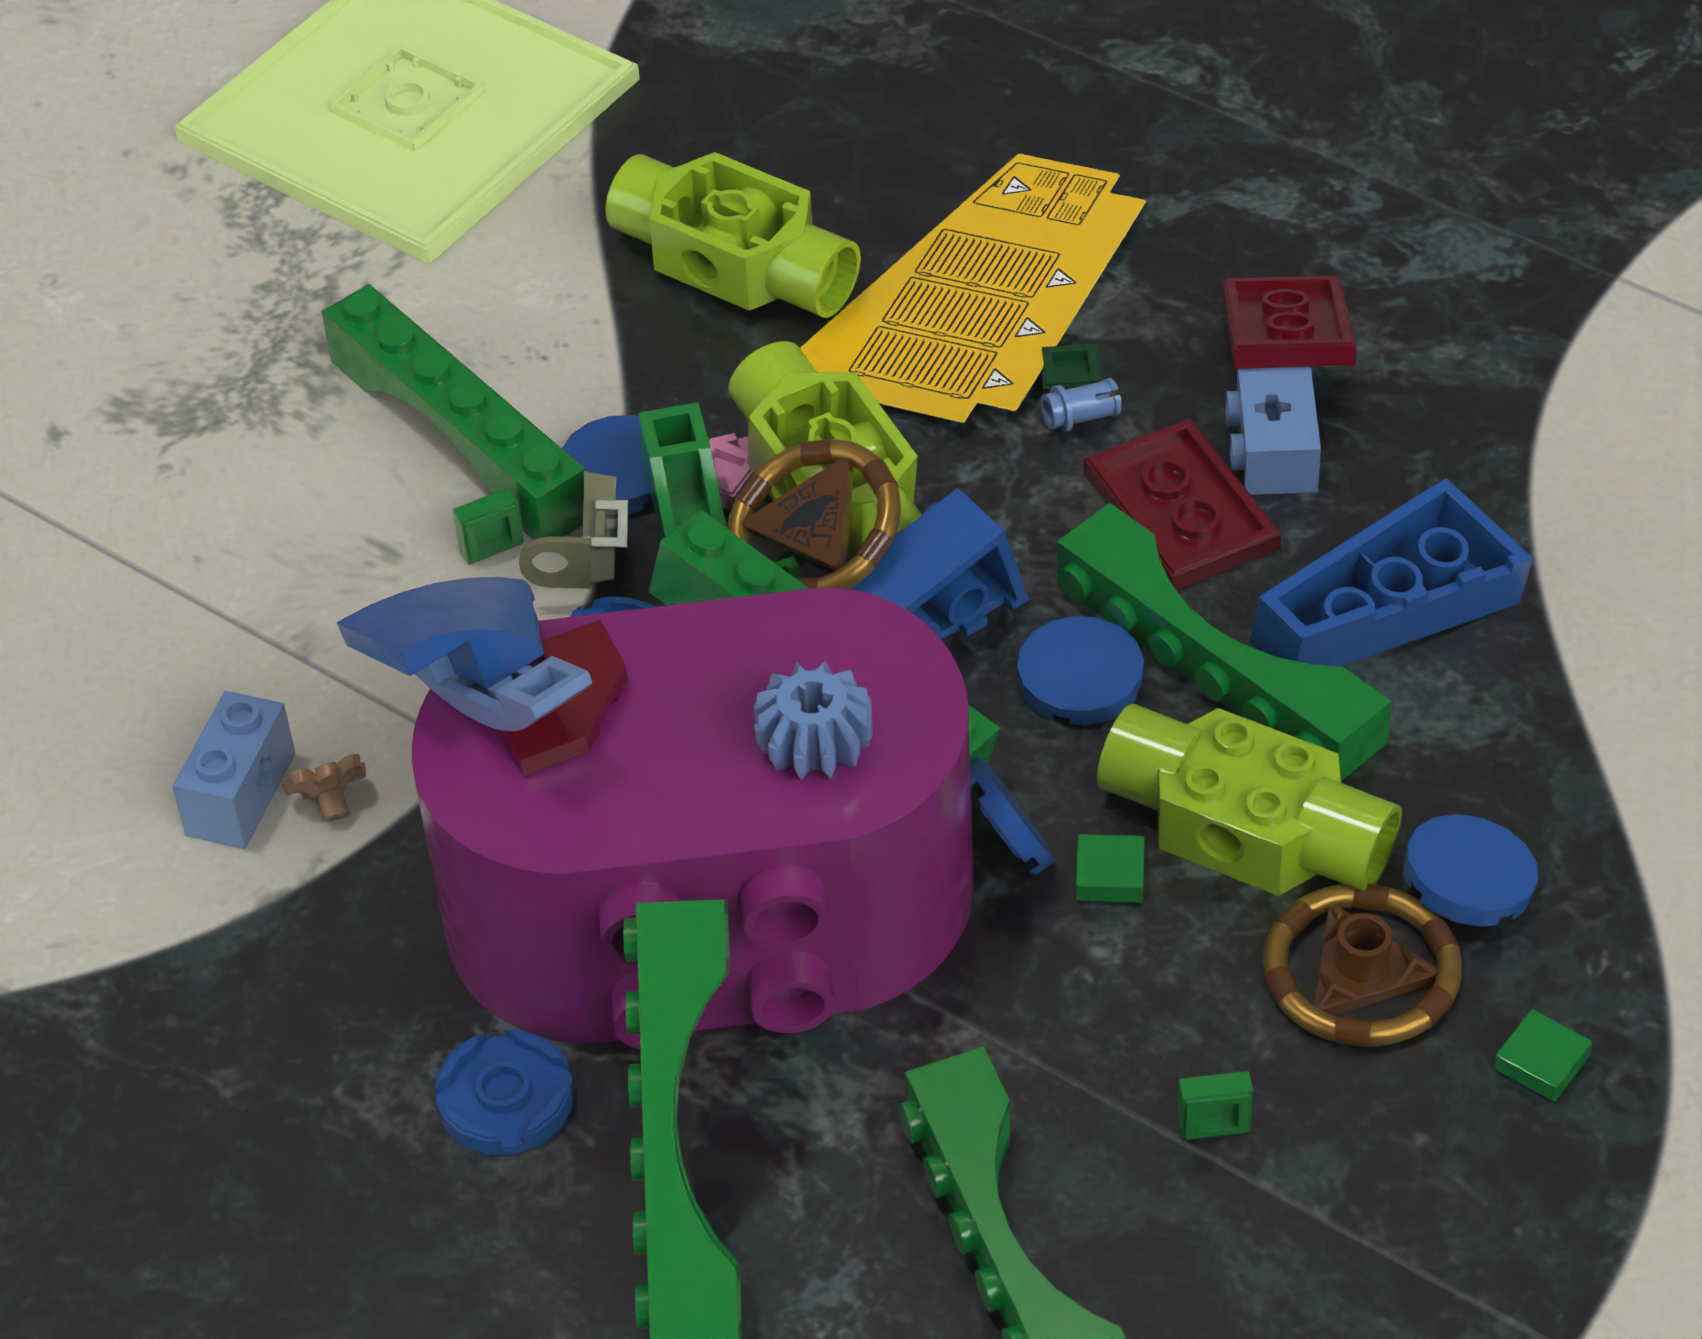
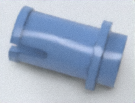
(1079, 404)

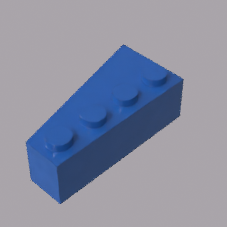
(949, 568)
(1394, 583)

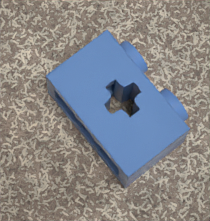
(1276, 430)
(234, 769)

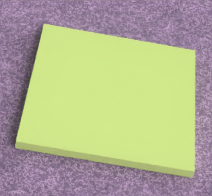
(408, 113)

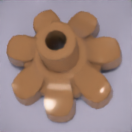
(327, 784)

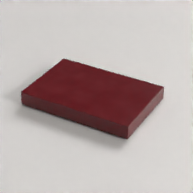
(1288, 322)
(1186, 498)

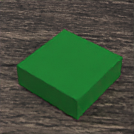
(488, 526)
(1110, 868)
(1543, 1055)
(1215, 1105)

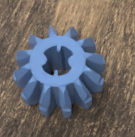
(813, 720)

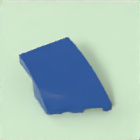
(478, 622)

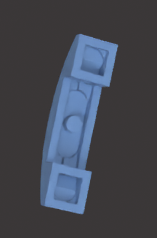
(512, 701)

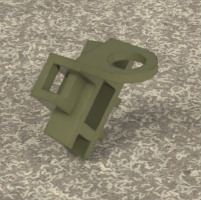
(590, 556)

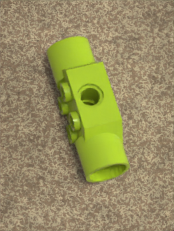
(733, 233)
(796, 404)
(1248, 800)

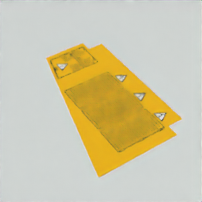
(982, 292)

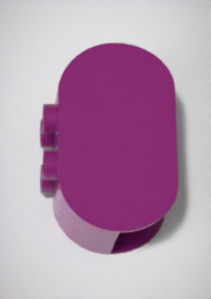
(828, 882)

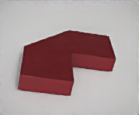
(576, 724)

